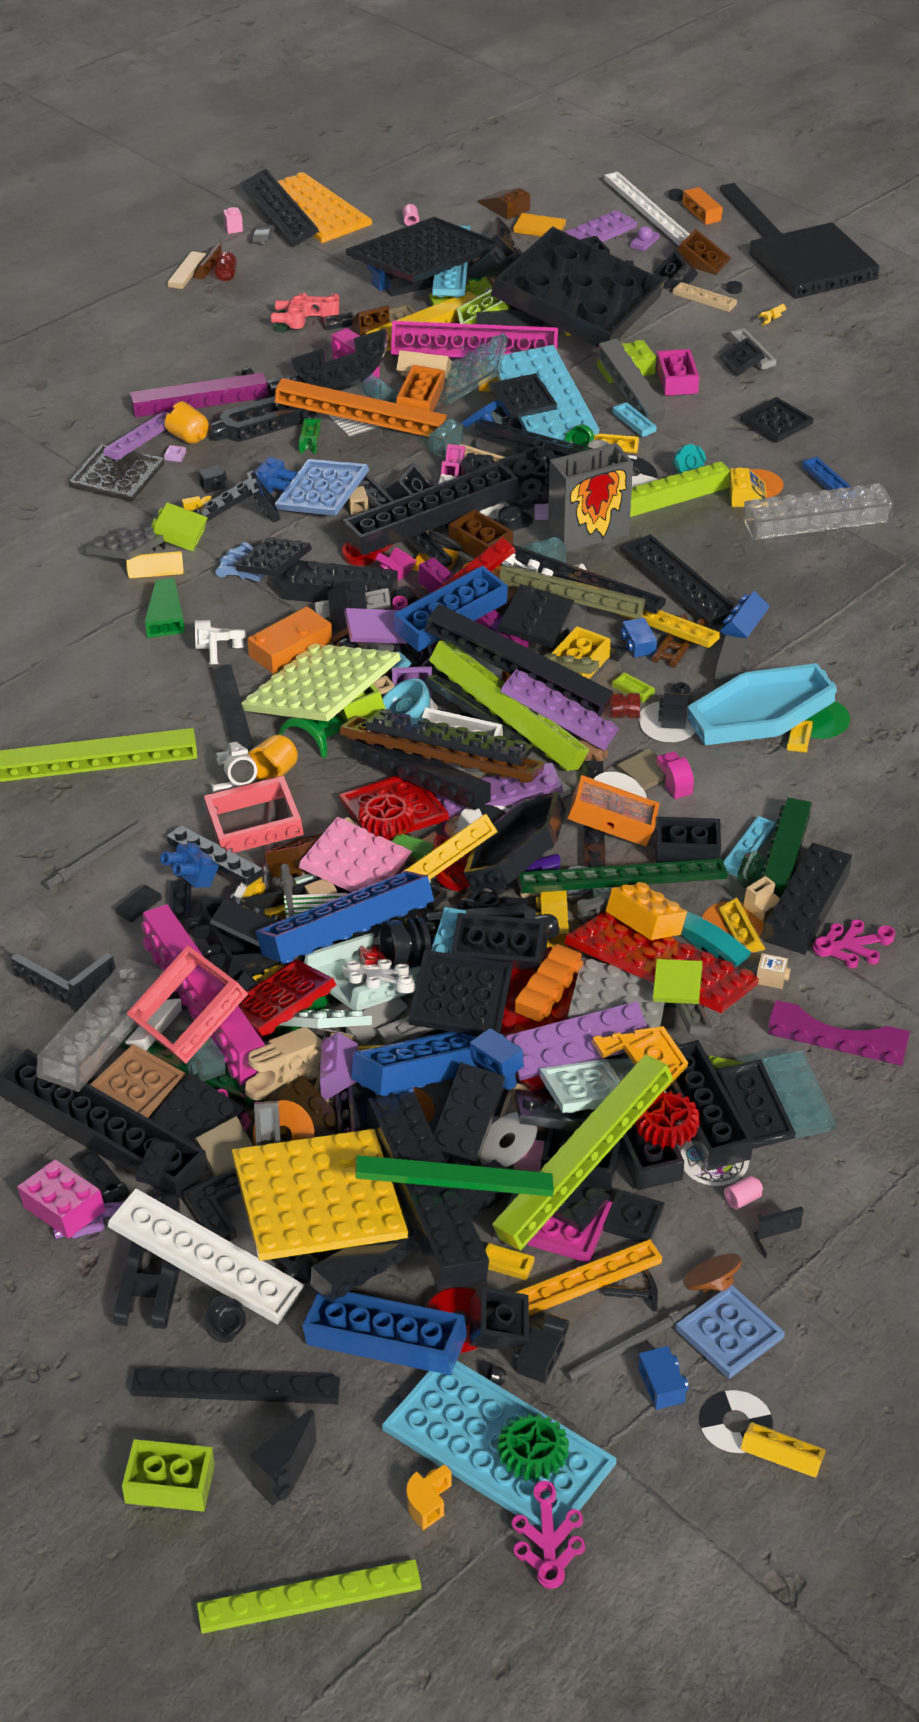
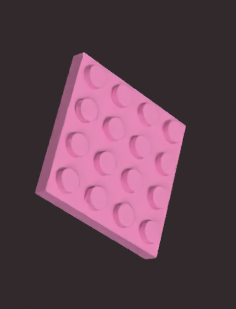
(353, 856)

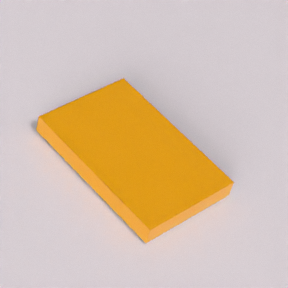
(537, 224)

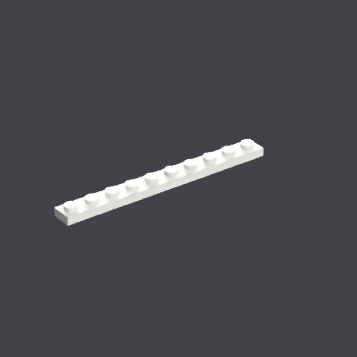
(647, 207)

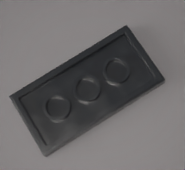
(757, 1103)

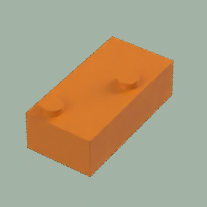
(422, 388)
(288, 638)

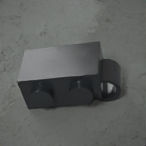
(543, 1349)

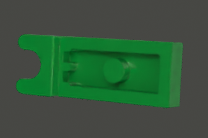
(310, 435)

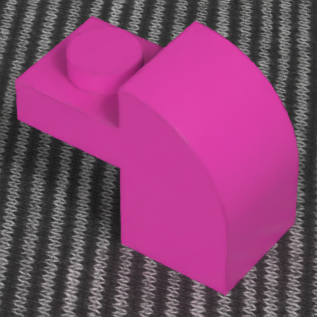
(454, 456)
(397, 561)
(678, 774)

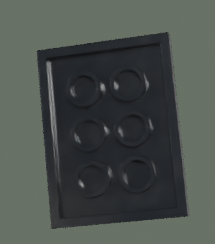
(536, 615)
(543, 1111)

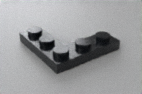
(205, 1201)

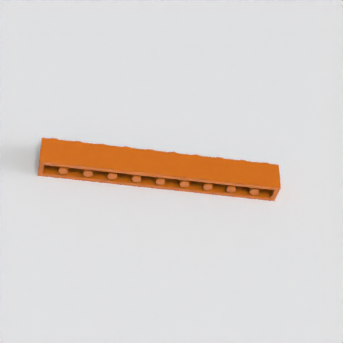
(358, 407)

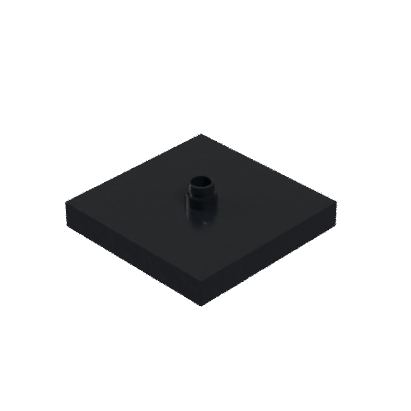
(577, 287)

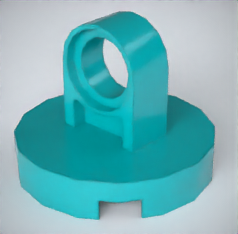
(688, 458)

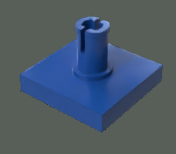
(484, 413)

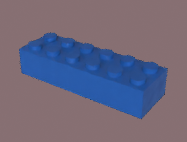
(469, 596)
(412, 1062)
(386, 1331)

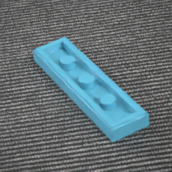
(752, 840)

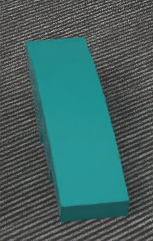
(713, 939)

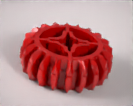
(386, 815)
(669, 1120)

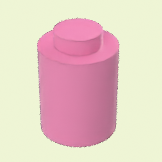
(410, 214)
(743, 1192)

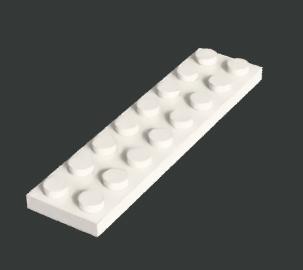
(206, 1256)

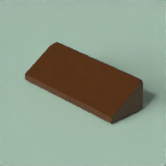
(209, 263)

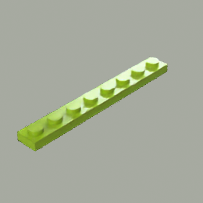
(308, 1596)

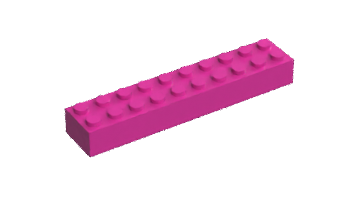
(458, 339)
(235, 1036)

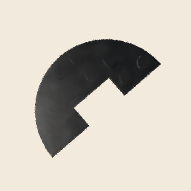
(346, 370)

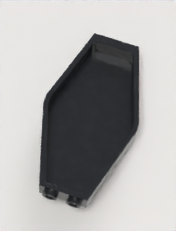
(520, 840)

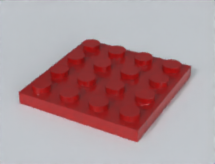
(426, 806)
(284, 995)

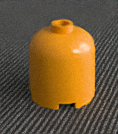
(187, 423)
(274, 757)

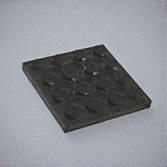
(116, 478)

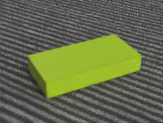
(629, 684)

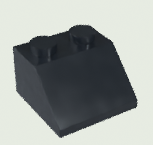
(675, 270)
(408, 482)
(498, 1318)

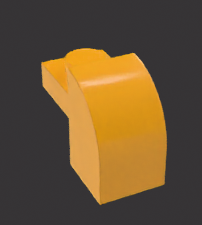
(423, 1496)

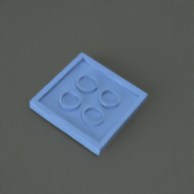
(730, 1331)

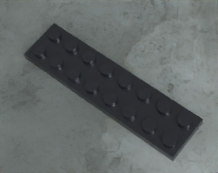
(279, 207)
(678, 579)
(449, 737)

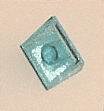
(378, 389)

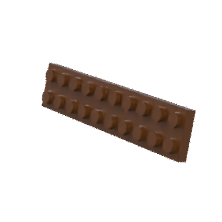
(525, 772)

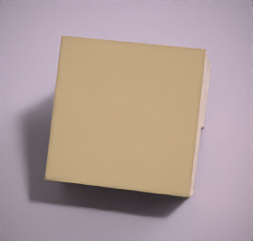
(761, 899)

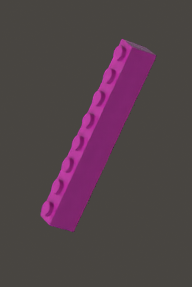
(199, 394)
(434, 574)

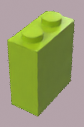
(179, 526)

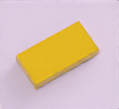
(800, 737)
(509, 1261)

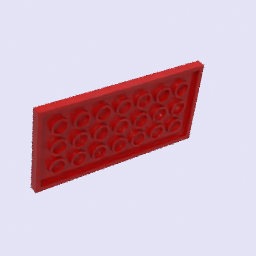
(633, 952)

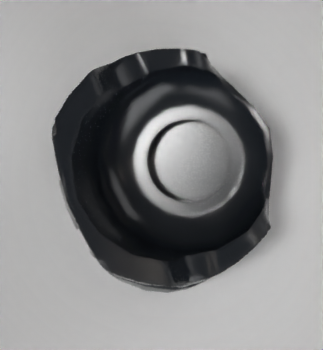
(225, 1318)

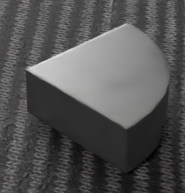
(484, 445)

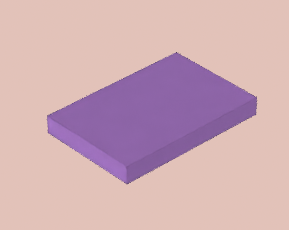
(372, 626)

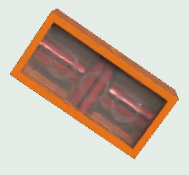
(613, 811)

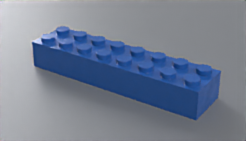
(344, 916)

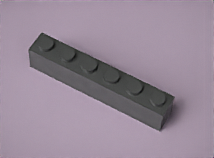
(630, 380)

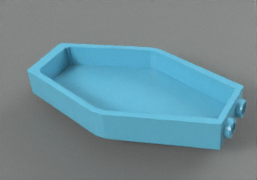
(761, 704)

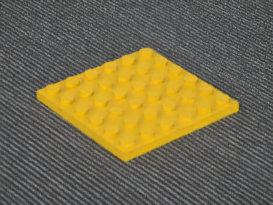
(307, 1196)

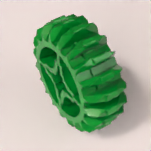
(547, 1454)

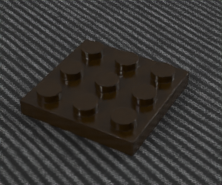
(304, 1094)

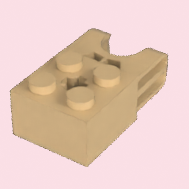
(283, 1062)

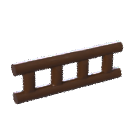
(668, 643)

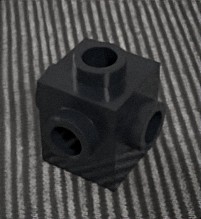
(299, 1265)

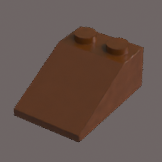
(507, 202)
(703, 253)
(290, 854)

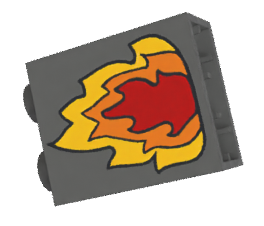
(590, 497)

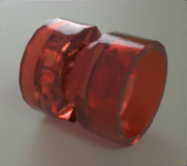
(226, 266)
(625, 705)

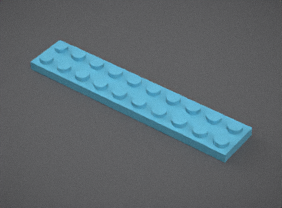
(451, 281)

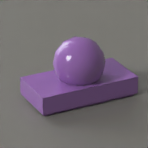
(645, 239)

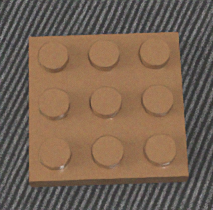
(139, 1080)

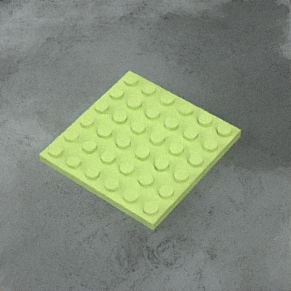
(320, 682)

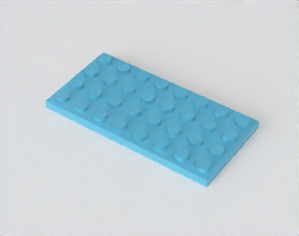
(552, 372)
(458, 1425)

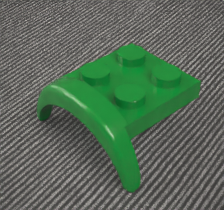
(318, 729)

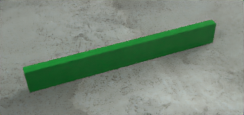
(454, 1175)

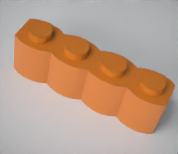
(548, 983)

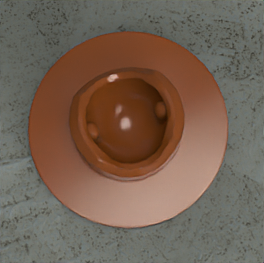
(713, 1273)

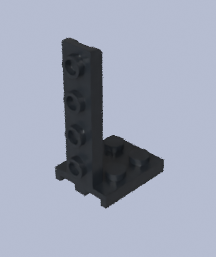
(240, 492)
(75, 991)

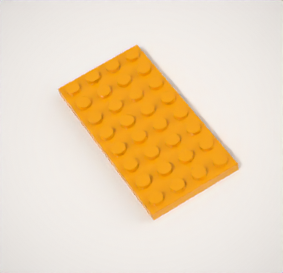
(326, 209)

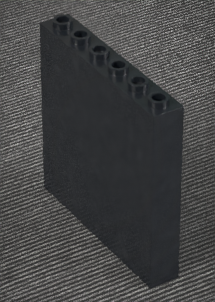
(814, 260)

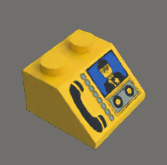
(745, 486)

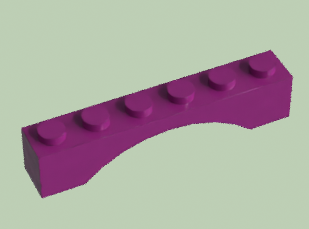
(881, 1044)

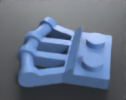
(233, 556)

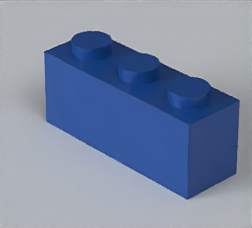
(745, 616)

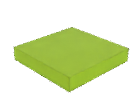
(677, 981)

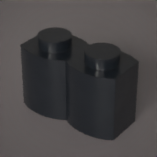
(673, 710)

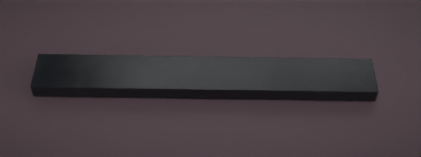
(749, 210)
(232, 706)
(180, 905)

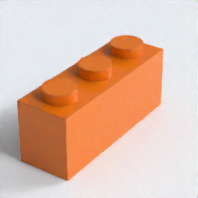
(702, 205)

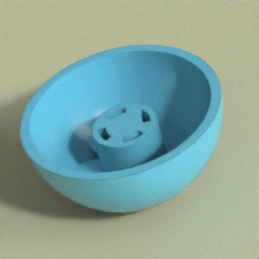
(408, 698)

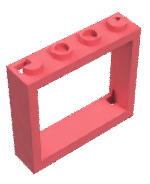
(249, 796)
(206, 1022)

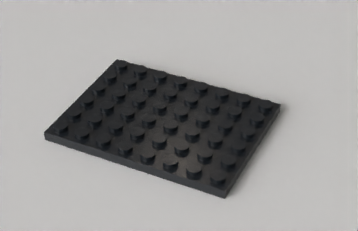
(423, 249)

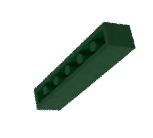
(786, 843)

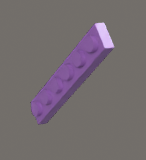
(136, 437)

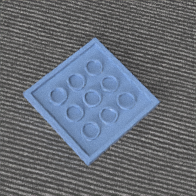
(322, 487)

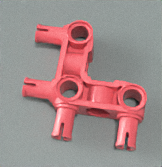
(301, 307)

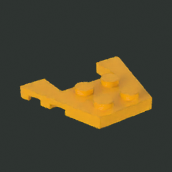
(650, 1041)

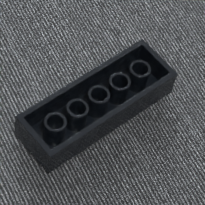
(312, 580)
(808, 898)
(721, 1132)

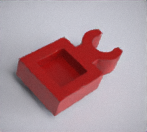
(370, 956)

